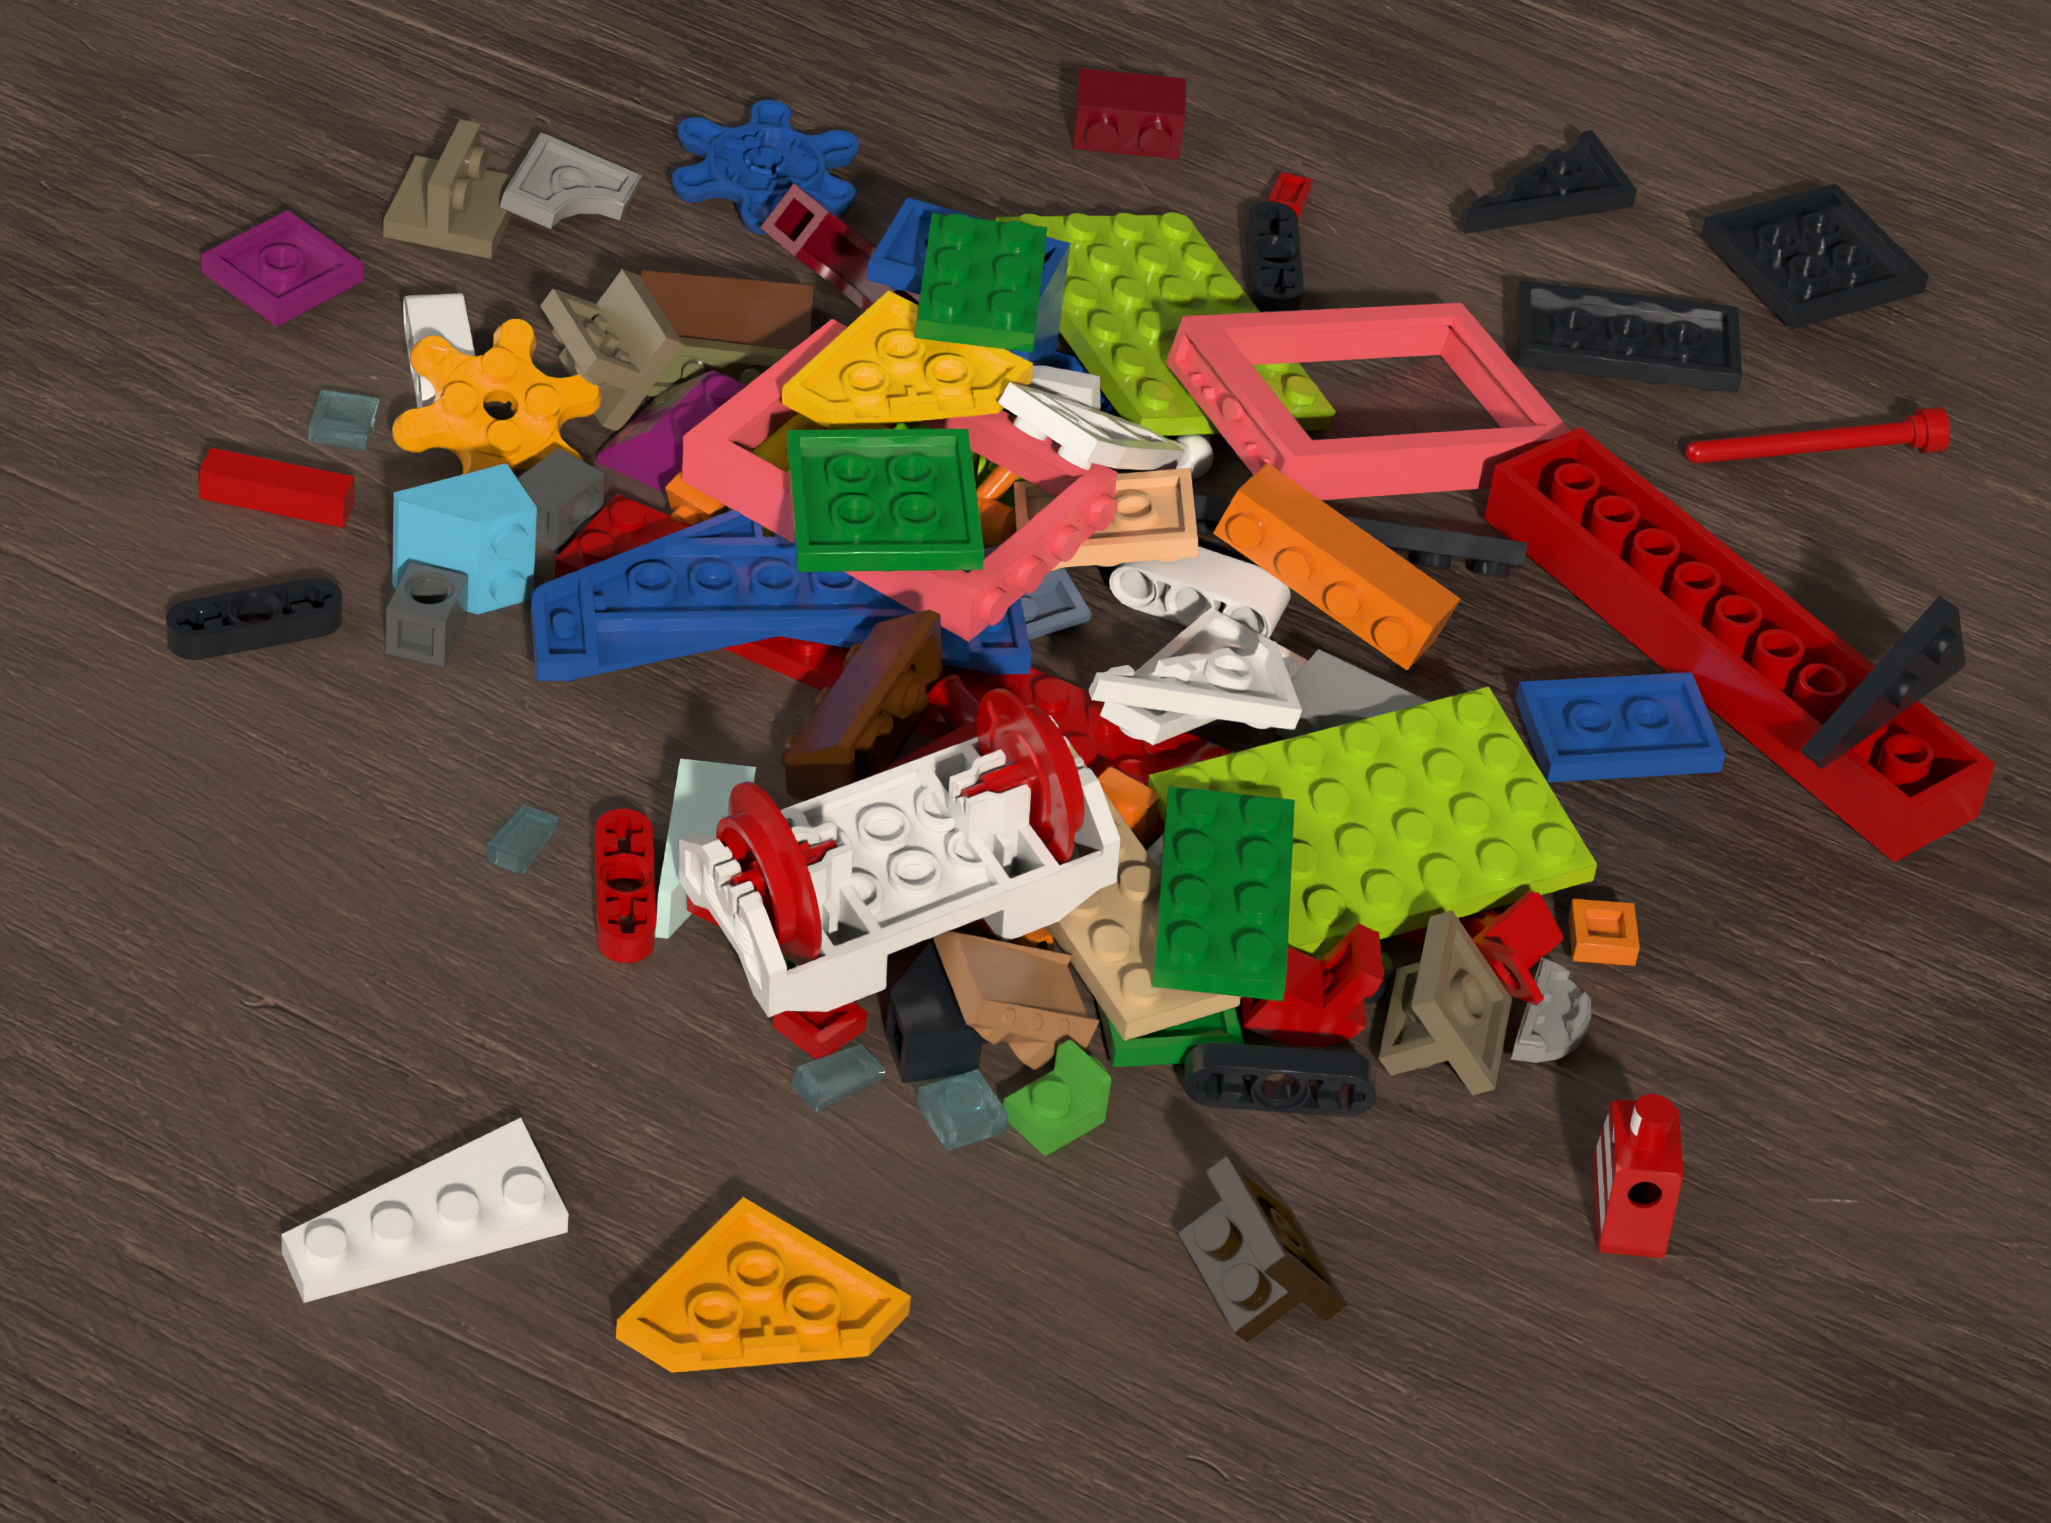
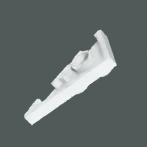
(1210, 686)

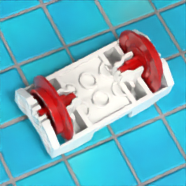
(904, 859)

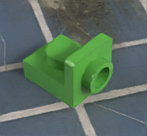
(1061, 1102)

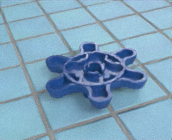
(768, 142)

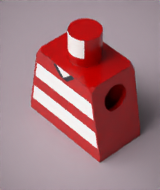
(1637, 1146)

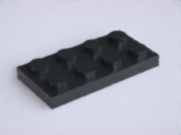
(1628, 336)

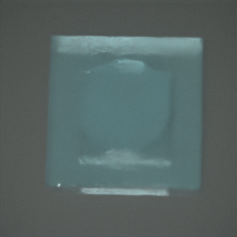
(962, 1109)

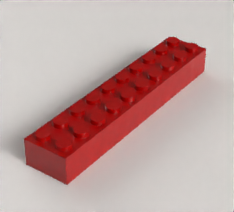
(1745, 641)

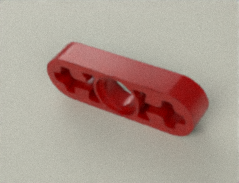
(615, 904)

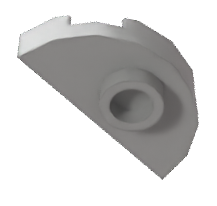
(1557, 1022)

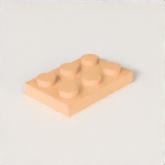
(1150, 523)

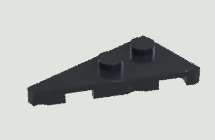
(1559, 187)
(1909, 671)

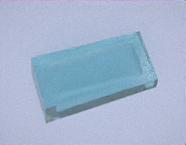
(521, 839)
(836, 1076)

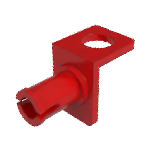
(1516, 942)

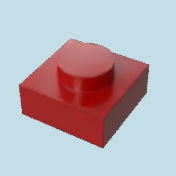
(819, 1031)

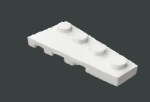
(1203, 636)
(441, 1213)

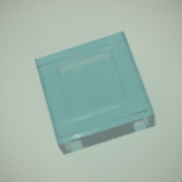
(343, 420)

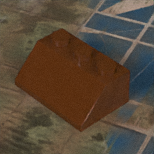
(734, 308)
(869, 709)

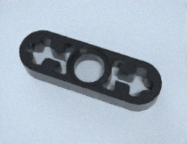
(1282, 246)
(210, 612)
(1234, 1092)

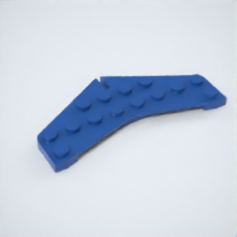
(720, 590)

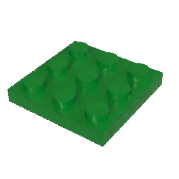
(883, 500)

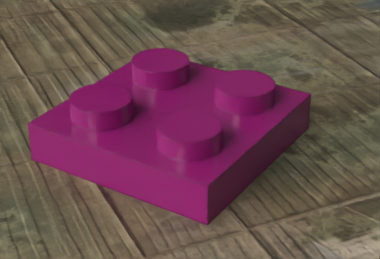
(282, 268)

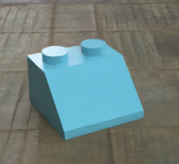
(472, 527)

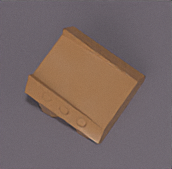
(1016, 995)

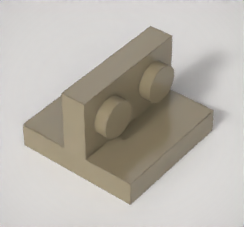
(451, 199)
(615, 343)
(1447, 1010)

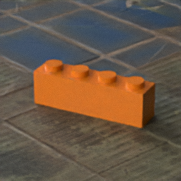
(1336, 566)

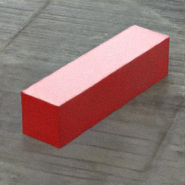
(276, 487)

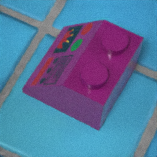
(653, 441)

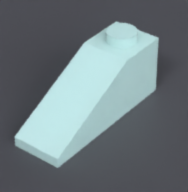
(697, 807)

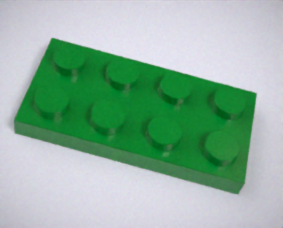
(1224, 894)

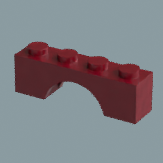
(827, 246)

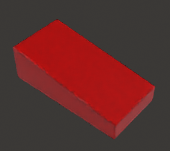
(1292, 191)

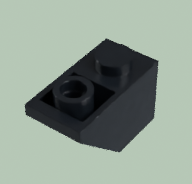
(927, 1024)

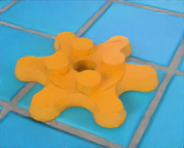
(502, 375)

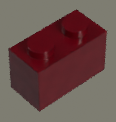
(1129, 113)

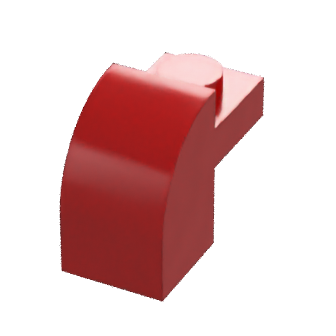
(1321, 996)

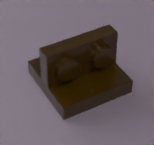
(1257, 1255)

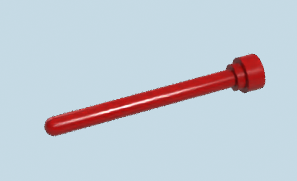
(1925, 430)

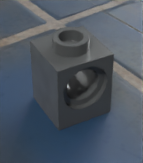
(565, 495)
(426, 614)

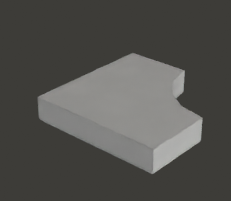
(567, 181)

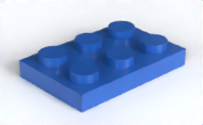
(1619, 727)

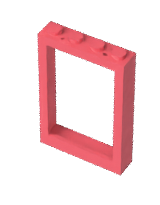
(1215, 366)
(722, 467)

